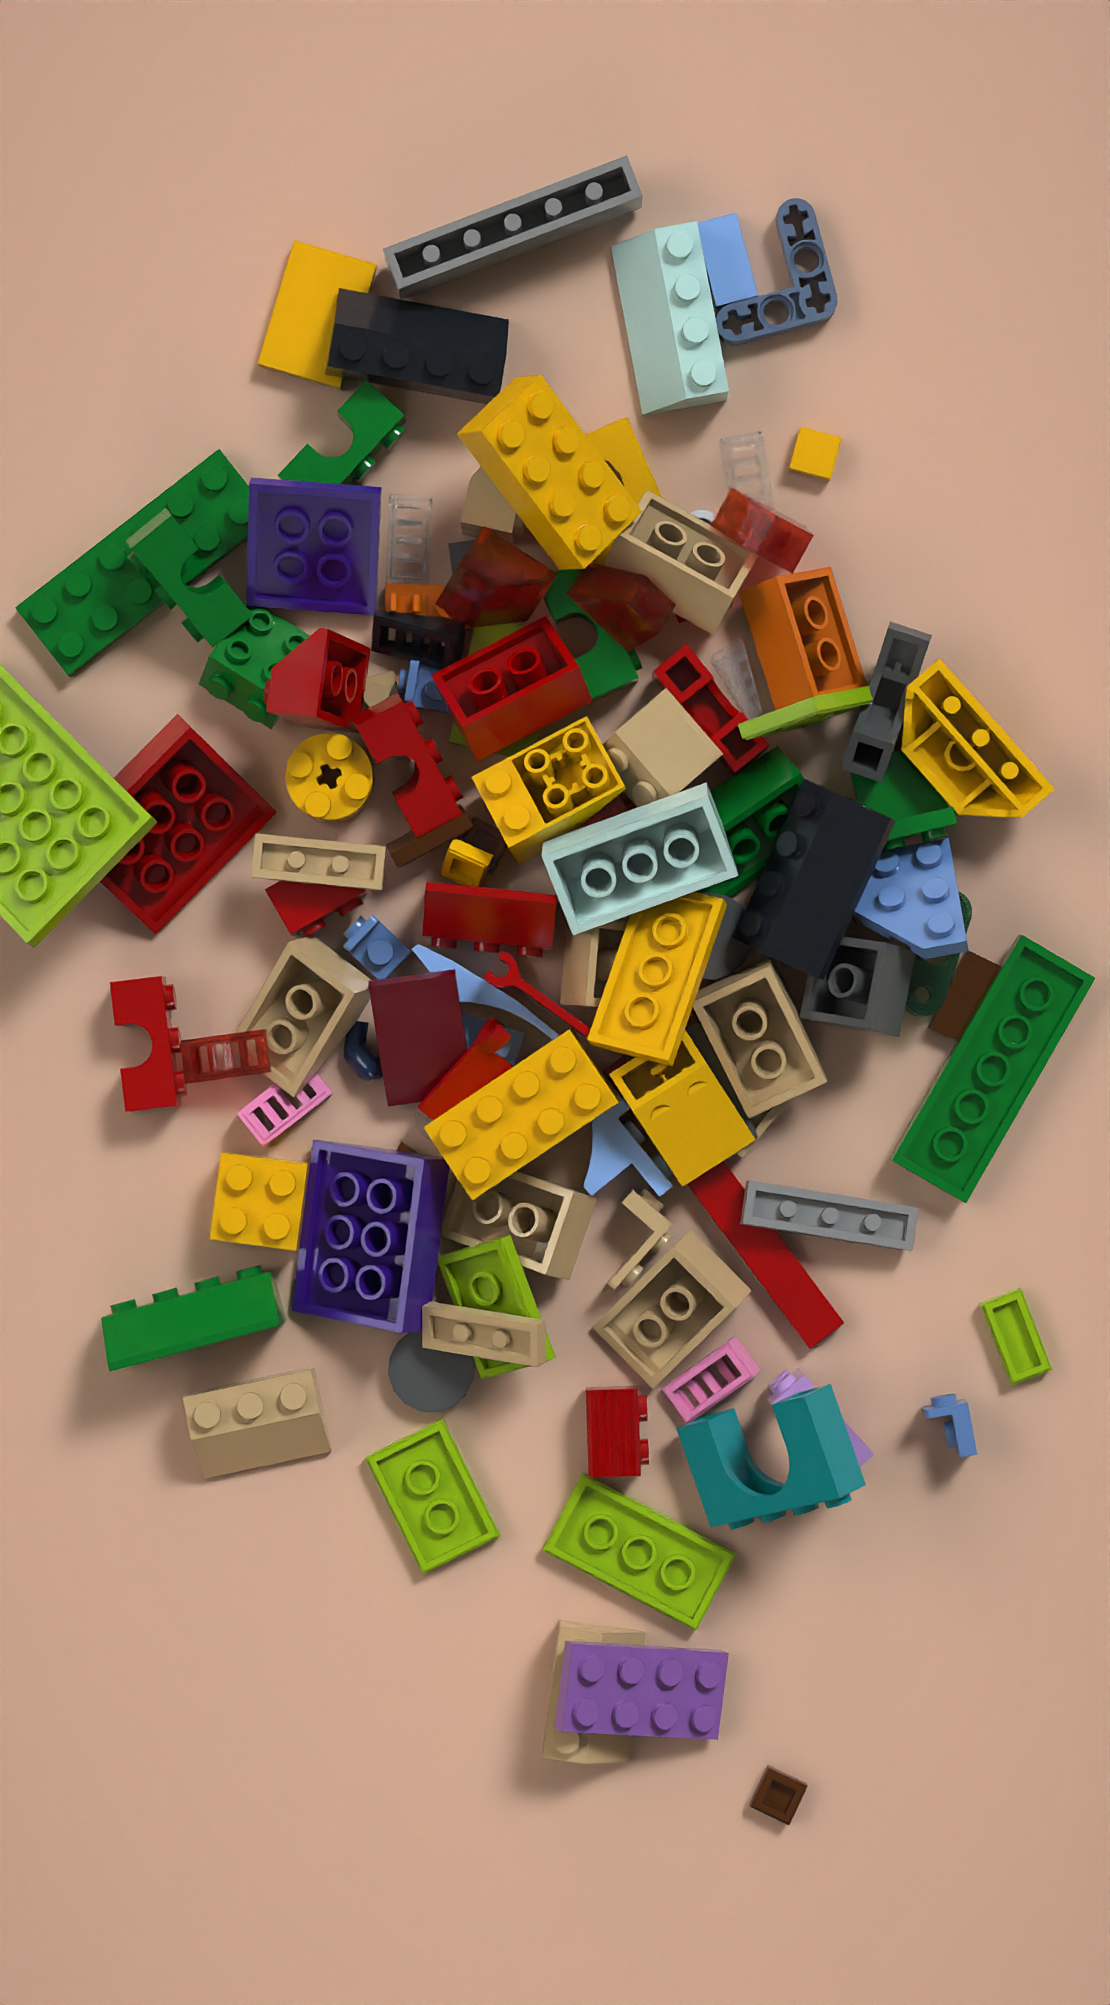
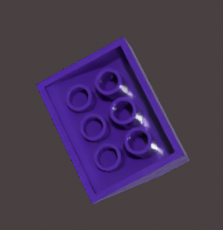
(370, 1235)

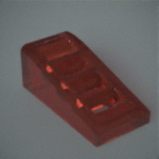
(193, 1063)

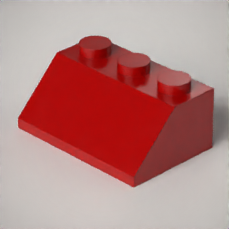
(320, 682)
(512, 688)
(489, 918)

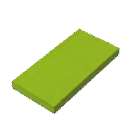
(639, 1551)

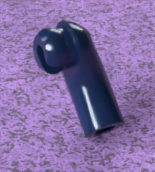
(359, 1056)

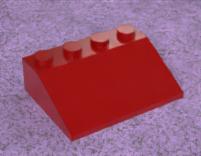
(201, 819)

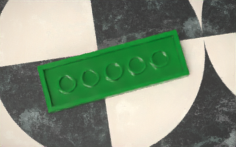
(102, 590)
(992, 1068)

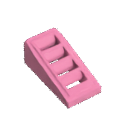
(258, 1129)
(739, 1357)

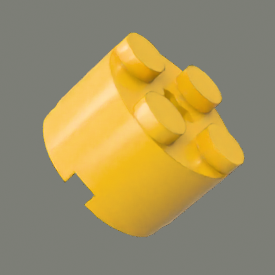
(306, 770)

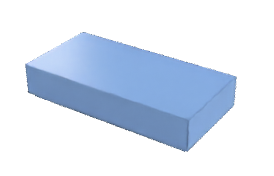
(726, 260)

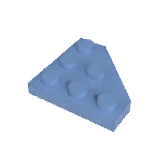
(916, 899)

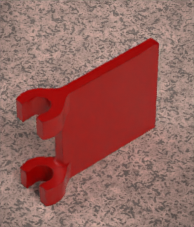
(513, 980)
(471, 1072)

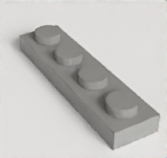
(829, 1215)

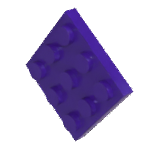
(313, 546)

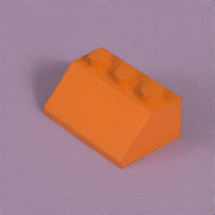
(802, 636)

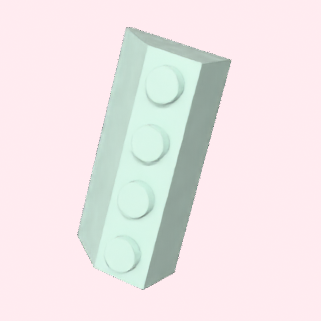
(670, 319)
(639, 859)

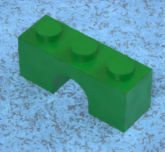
(373, 424)
(162, 549)
(608, 664)

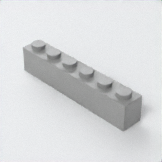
(513, 227)

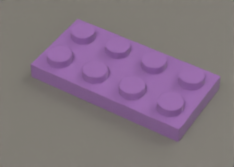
(641, 1690)

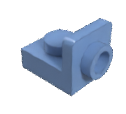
(419, 687)
(375, 946)
(958, 1430)

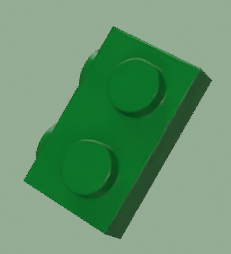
(245, 660)
(908, 800)

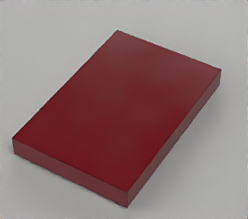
(417, 1032)

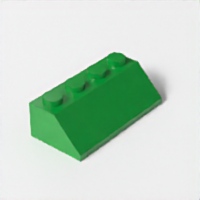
(753, 813)
(191, 1319)

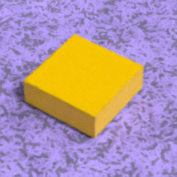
(815, 453)
(466, 864)

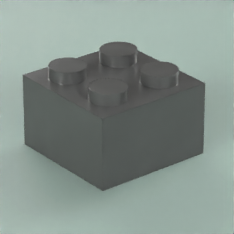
(862, 988)

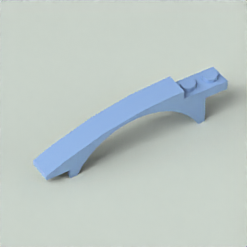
(613, 1143)

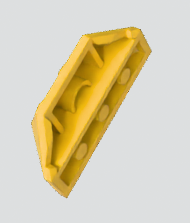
(966, 750)

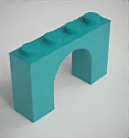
(738, 1491)

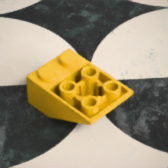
(549, 788)
(683, 1111)

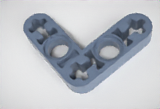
(792, 298)

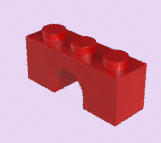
(702, 699)
(392, 730)
(156, 1080)

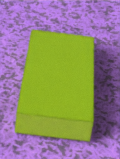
(1015, 1336)

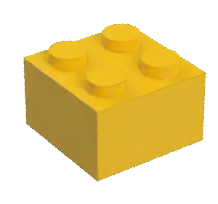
(259, 1201)

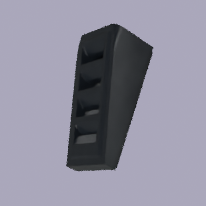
(435, 628)

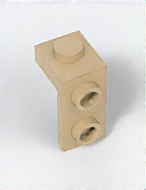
(647, 1209)

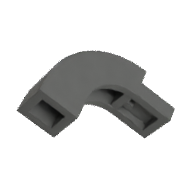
(882, 719)

